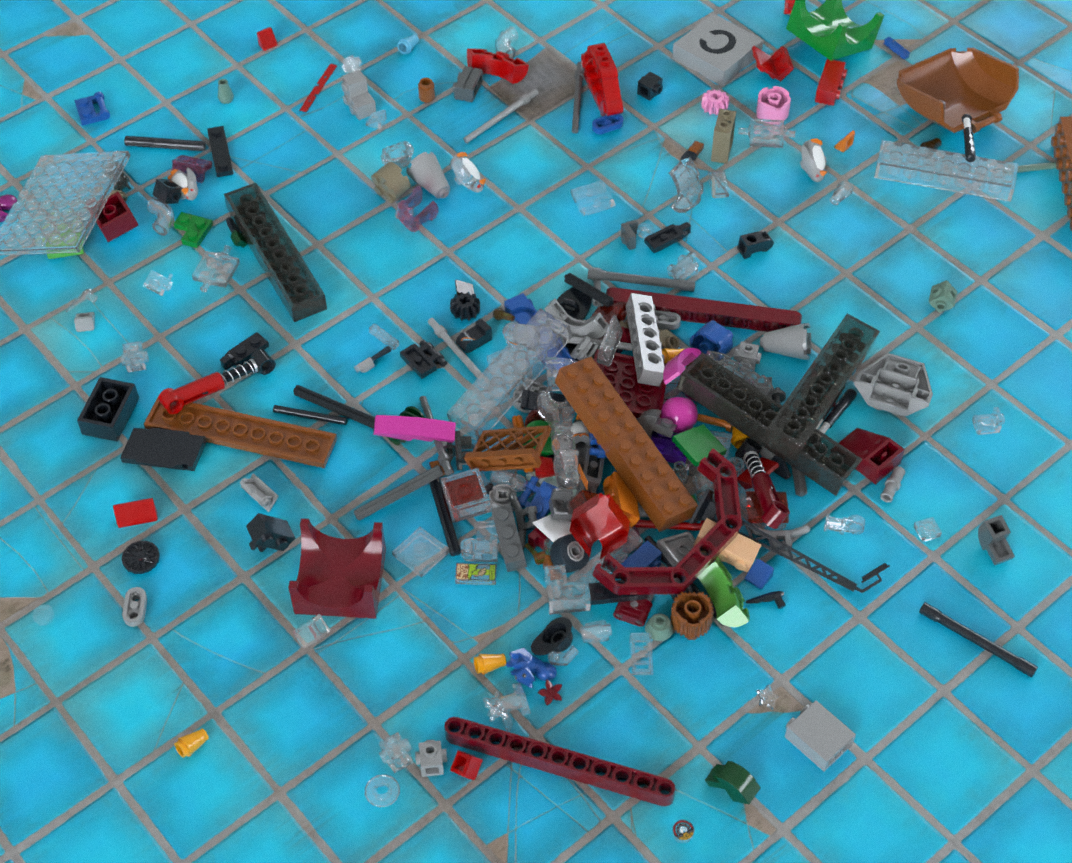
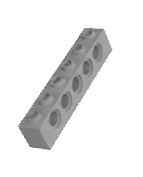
(645, 339)

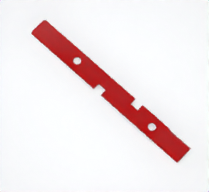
(317, 89)

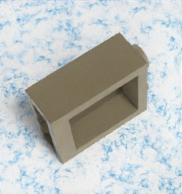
(723, 136)

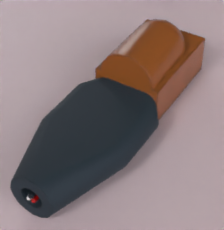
(693, 151)

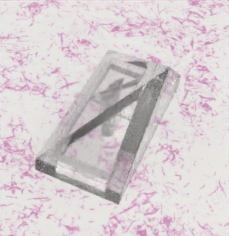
(718, 184)

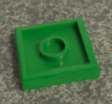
(697, 443)

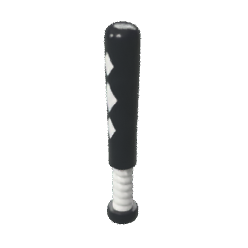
(970, 154)
(838, 410)

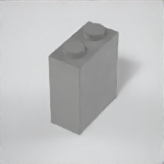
(819, 735)

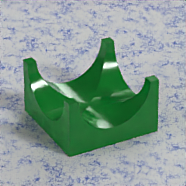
(831, 30)

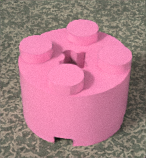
(773, 103)

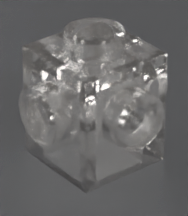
(134, 361)
(392, 749)

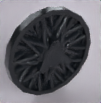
(140, 557)

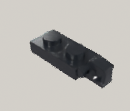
(667, 236)
(243, 351)

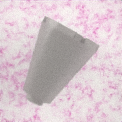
(429, 174)
(788, 341)

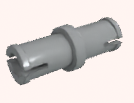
(892, 484)

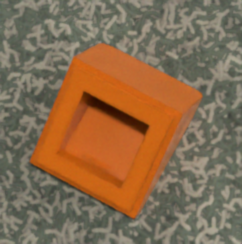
(845, 142)

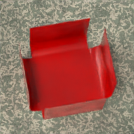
(600, 520)

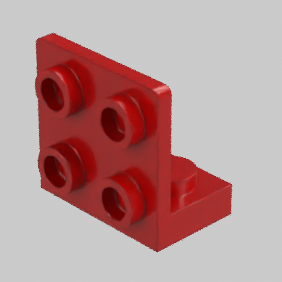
(777, 65)

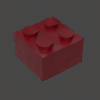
(115, 218)

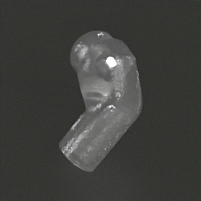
(562, 659)

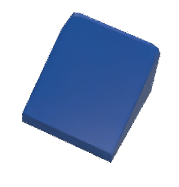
(759, 574)

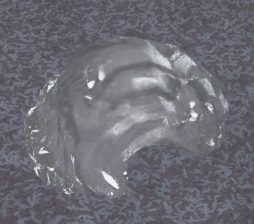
(398, 153)

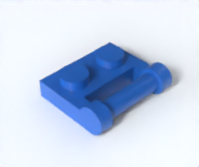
(86, 109)

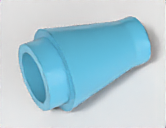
(407, 44)

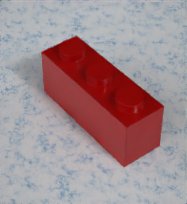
(831, 82)

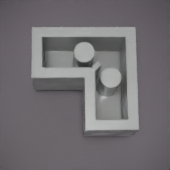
(357, 95)

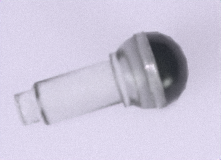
(488, 485)

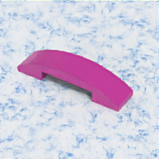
(677, 364)

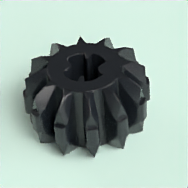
(465, 306)

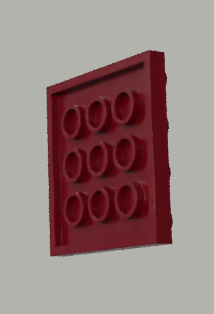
(624, 380)

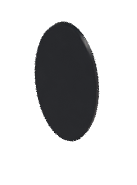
(575, 303)

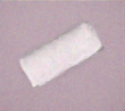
(610, 342)

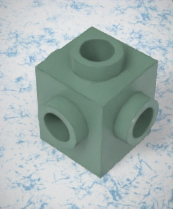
(943, 296)

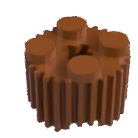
(692, 614)

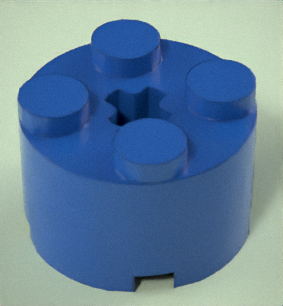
(712, 338)

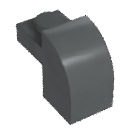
(652, 423)
(992, 538)

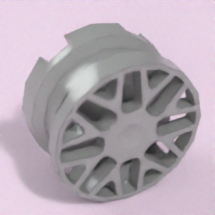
(584, 349)
(499, 496)

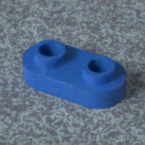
(607, 123)

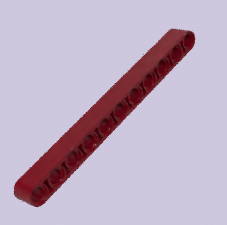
(724, 313)
(564, 769)

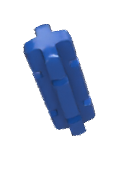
(896, 48)

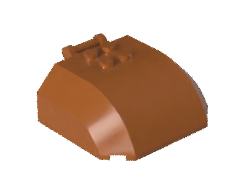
(967, 83)

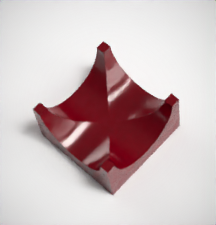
(339, 574)

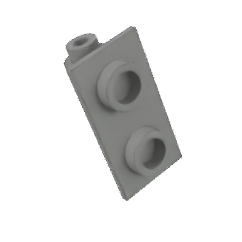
(259, 491)

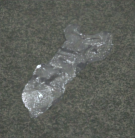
(559, 417)

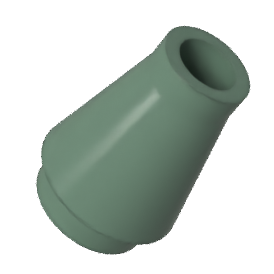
(225, 93)

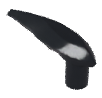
(769, 597)

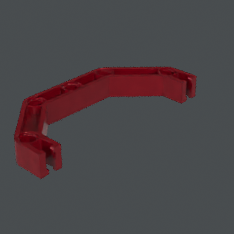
(661, 579)

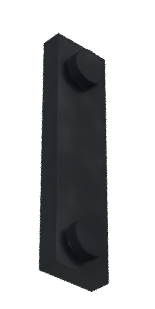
(220, 151)

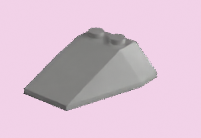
(895, 385)

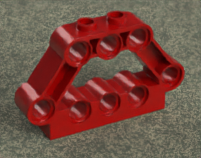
(602, 79)

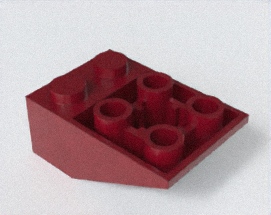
(878, 453)

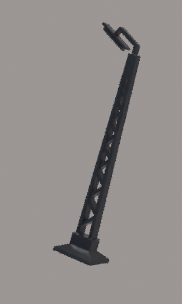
(707, 509)

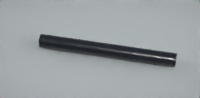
(310, 415)

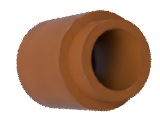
(426, 90)

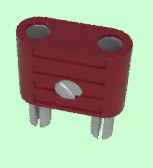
(634, 611)

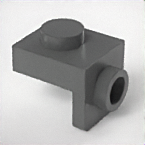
(628, 233)
(560, 505)

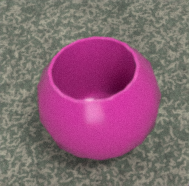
(681, 412)

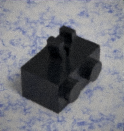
(269, 533)

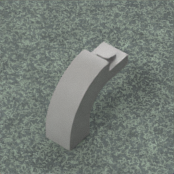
(593, 327)

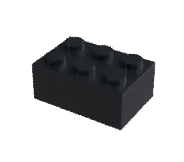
(108, 409)

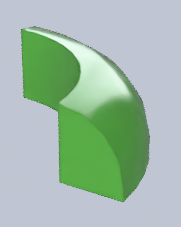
(726, 598)

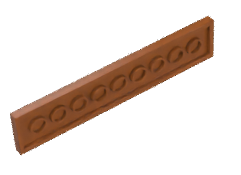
(247, 432)

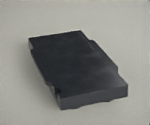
(163, 448)

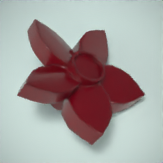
(550, 692)

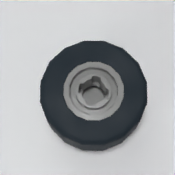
(569, 553)

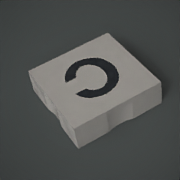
(716, 49)

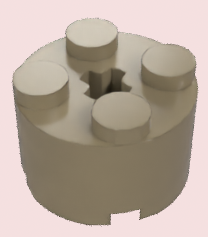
(390, 182)

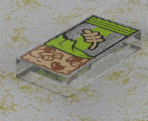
(476, 573)

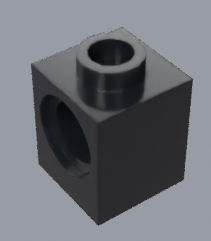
(167, 191)

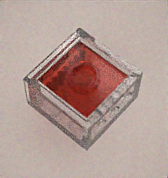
(465, 495)

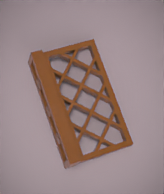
(509, 457)

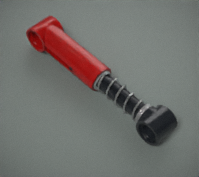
(175, 399)

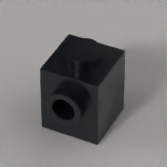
(649, 86)

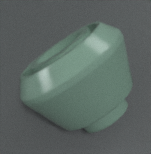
(659, 627)

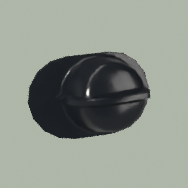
(555, 637)

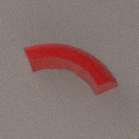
(497, 64)

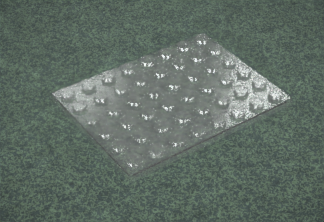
(61, 203)

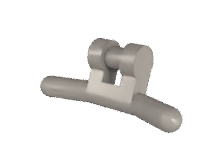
(785, 535)

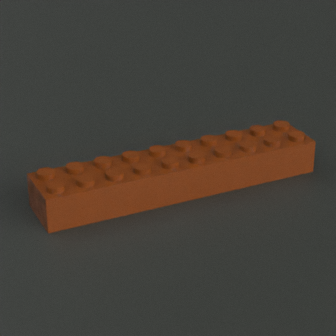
(626, 444)

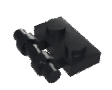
(419, 361)

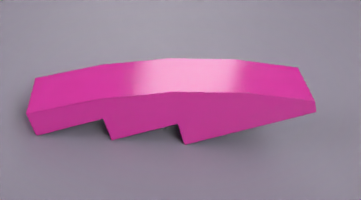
(414, 428)

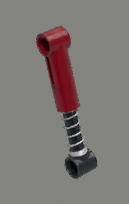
(773, 509)

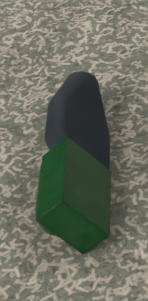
(236, 235)

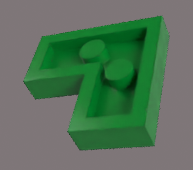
(195, 228)

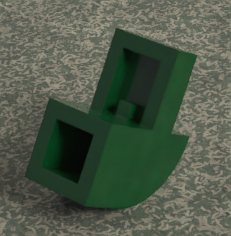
(735, 780)

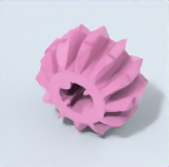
(714, 101)

